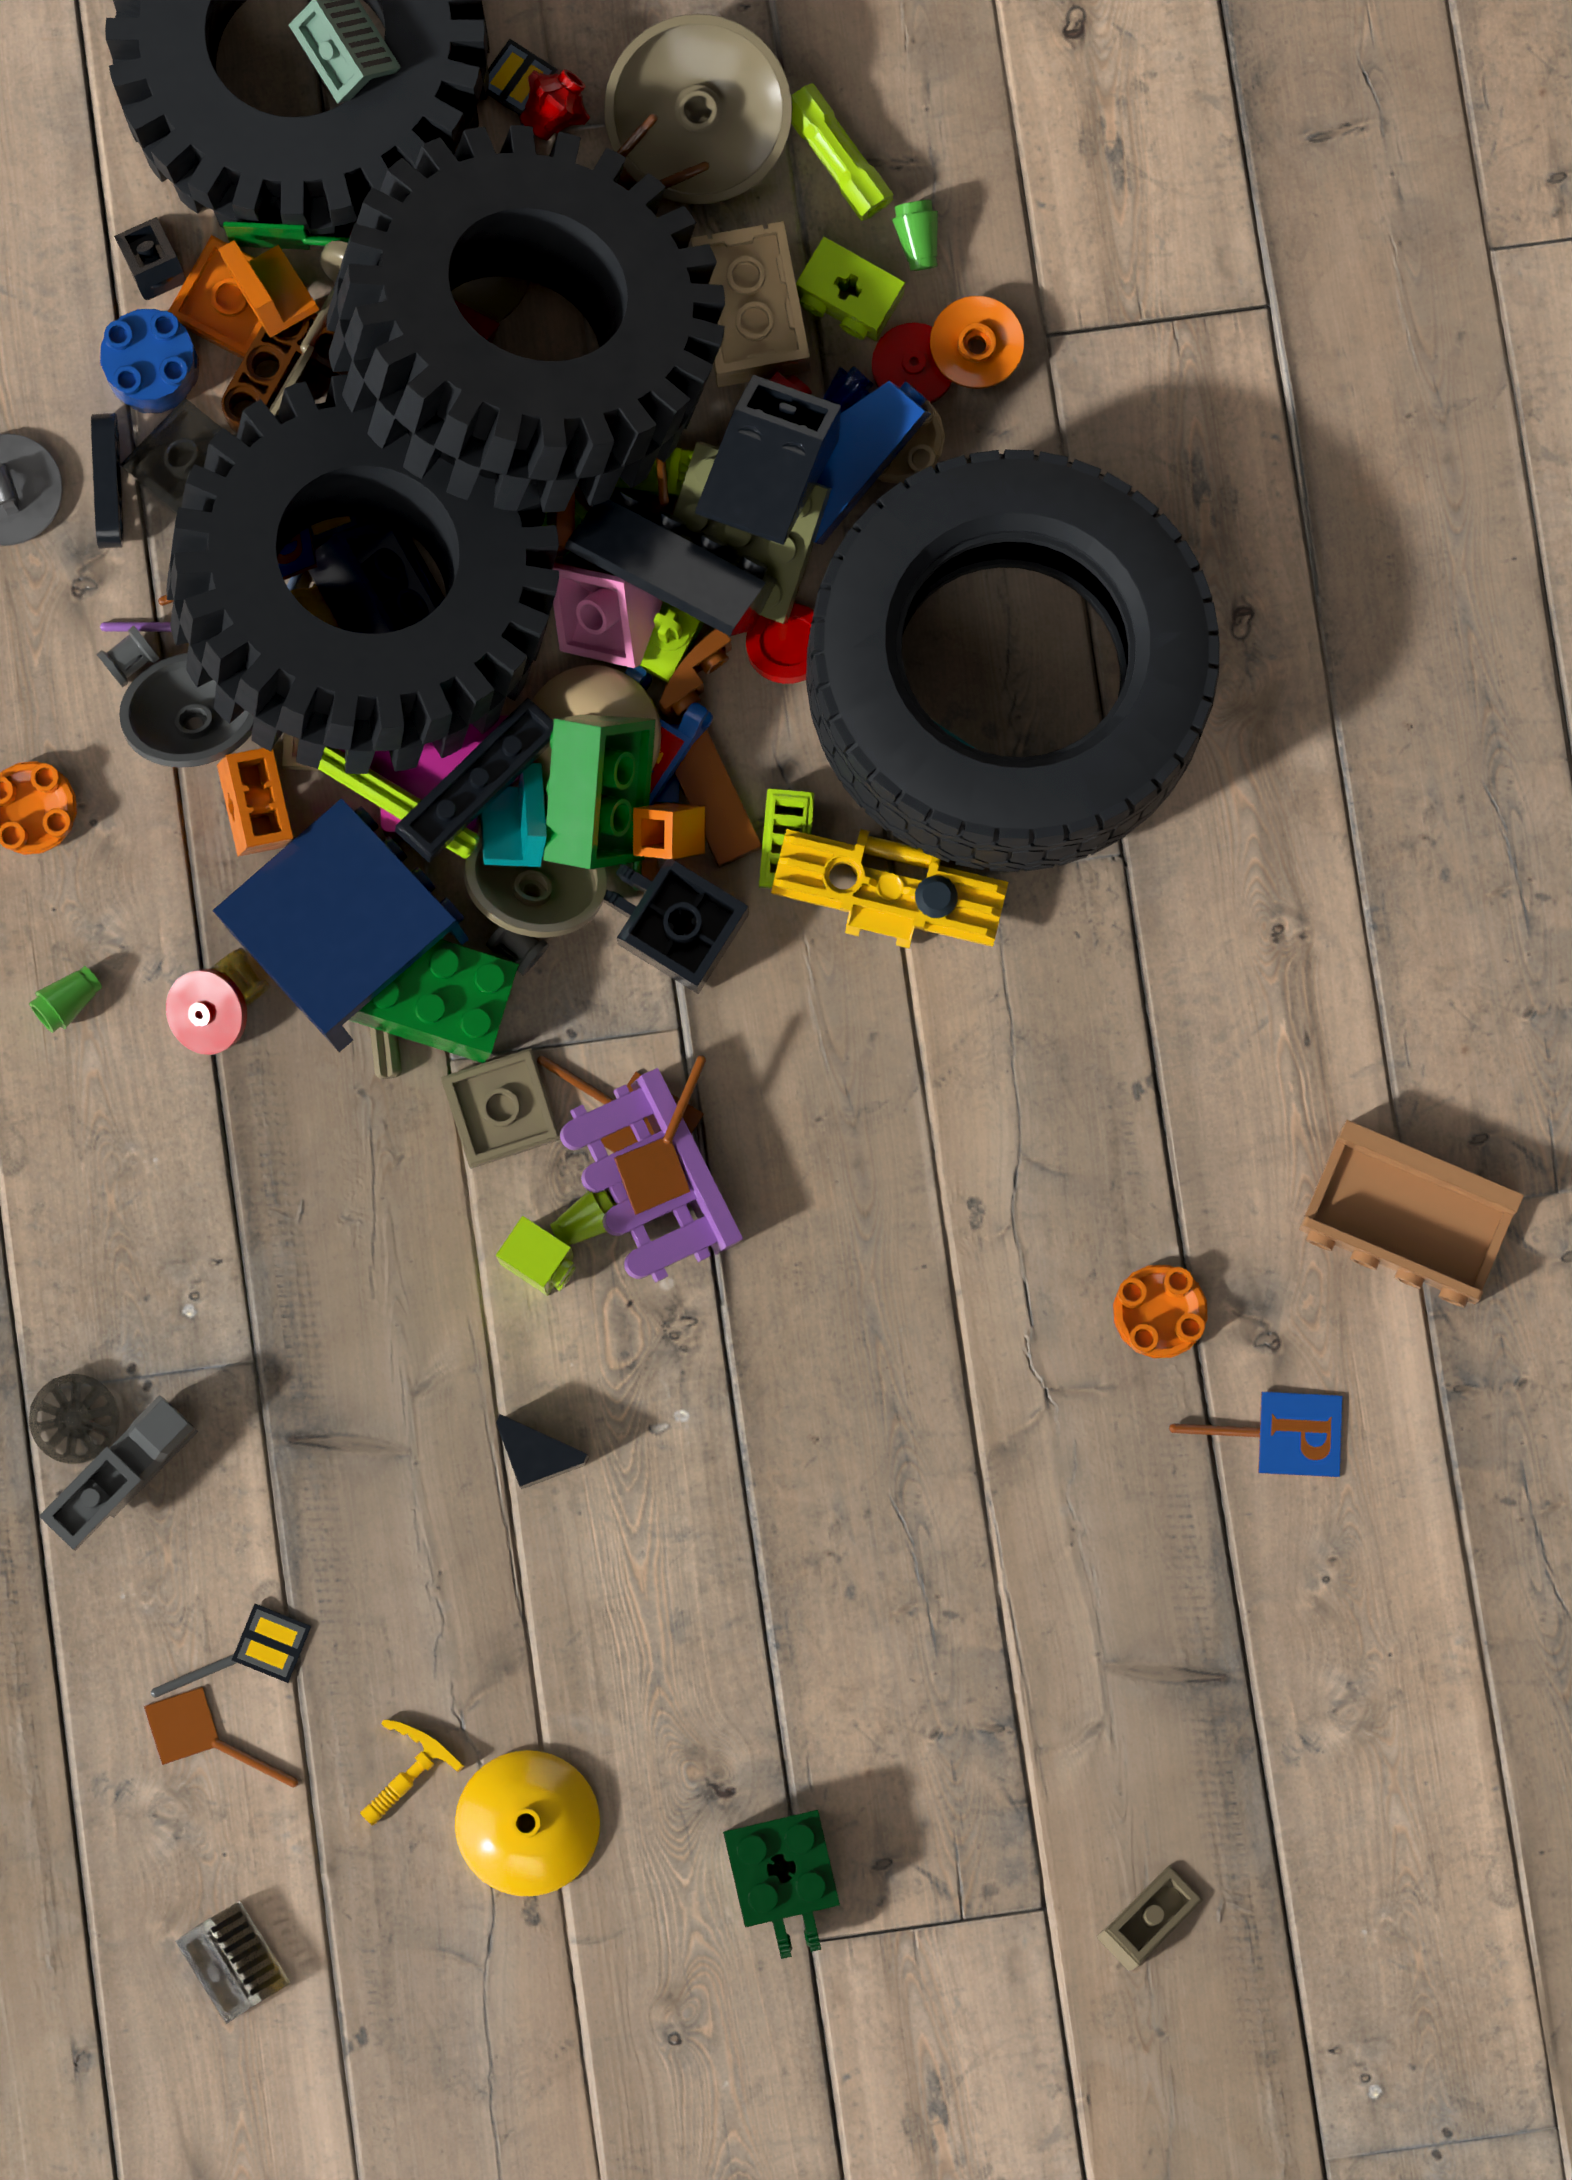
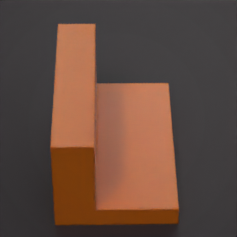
(270, 287)

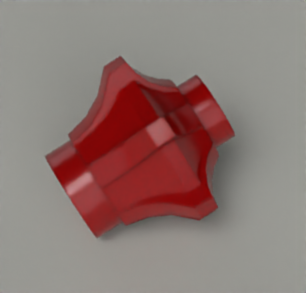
(554, 103)

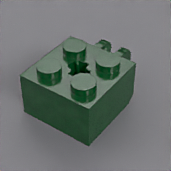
(763, 1896)

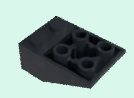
(770, 459)

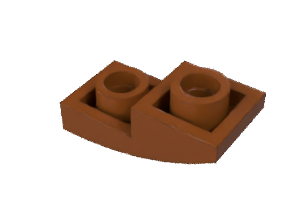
(685, 683)

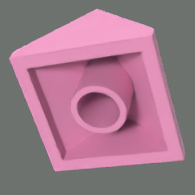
(603, 616)

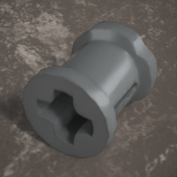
(128, 656)
(518, 948)

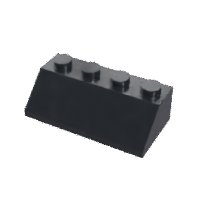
(673, 563)

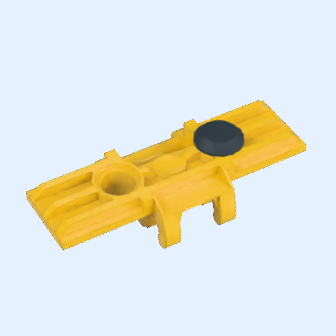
(888, 903)

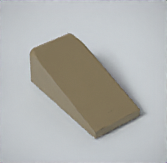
(1149, 1918)

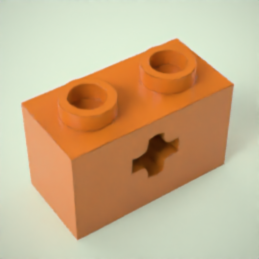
(254, 801)

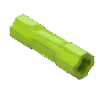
(856, 178)

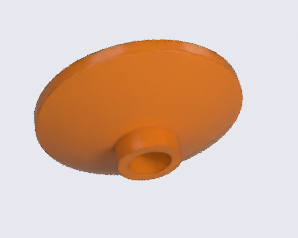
(982, 320)

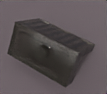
(232, 1961)

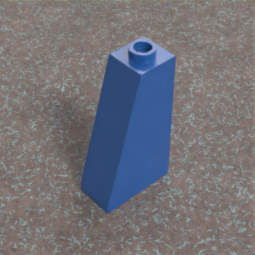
(868, 442)

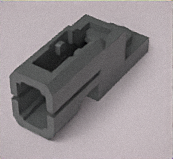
(118, 1473)

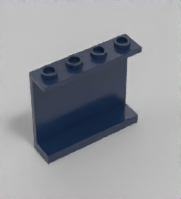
(338, 917)

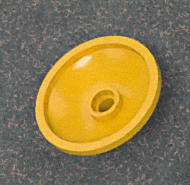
(563, 1832)

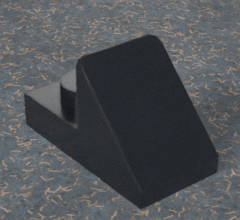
(150, 258)

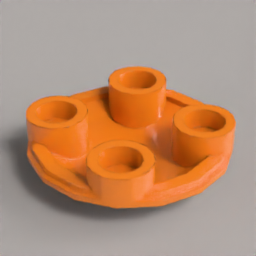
(35, 807)
(1160, 1311)

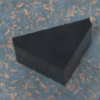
(536, 1455)

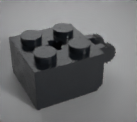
(672, 895)

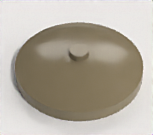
(715, 102)

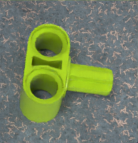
(670, 641)

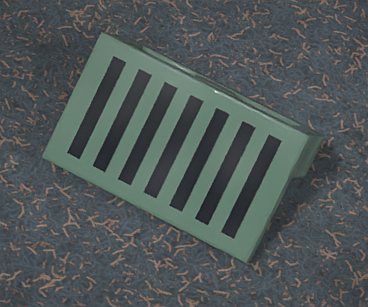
(343, 45)

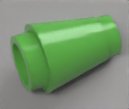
(917, 232)
(64, 999)

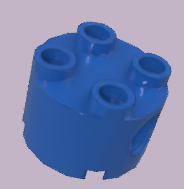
(149, 360)

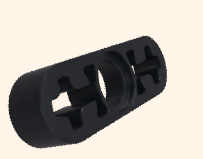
(107, 480)

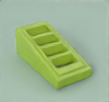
(783, 798)

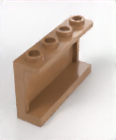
(1409, 1214)

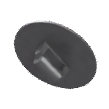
(27, 489)

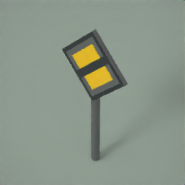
(268, 1645)

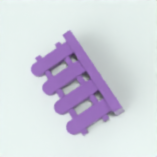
(714, 1221)

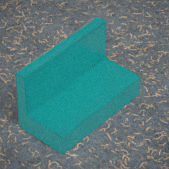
(516, 823)

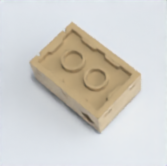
(761, 305)

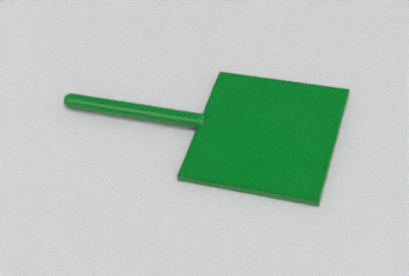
(270, 235)

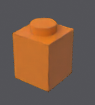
(669, 830)

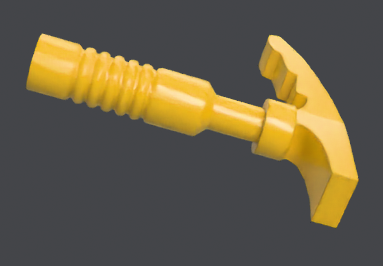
(404, 1780)

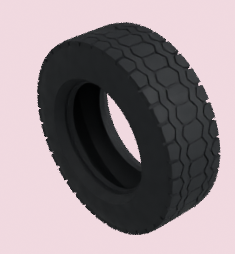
(1042, 520)

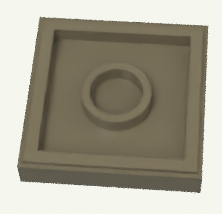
(500, 1108)

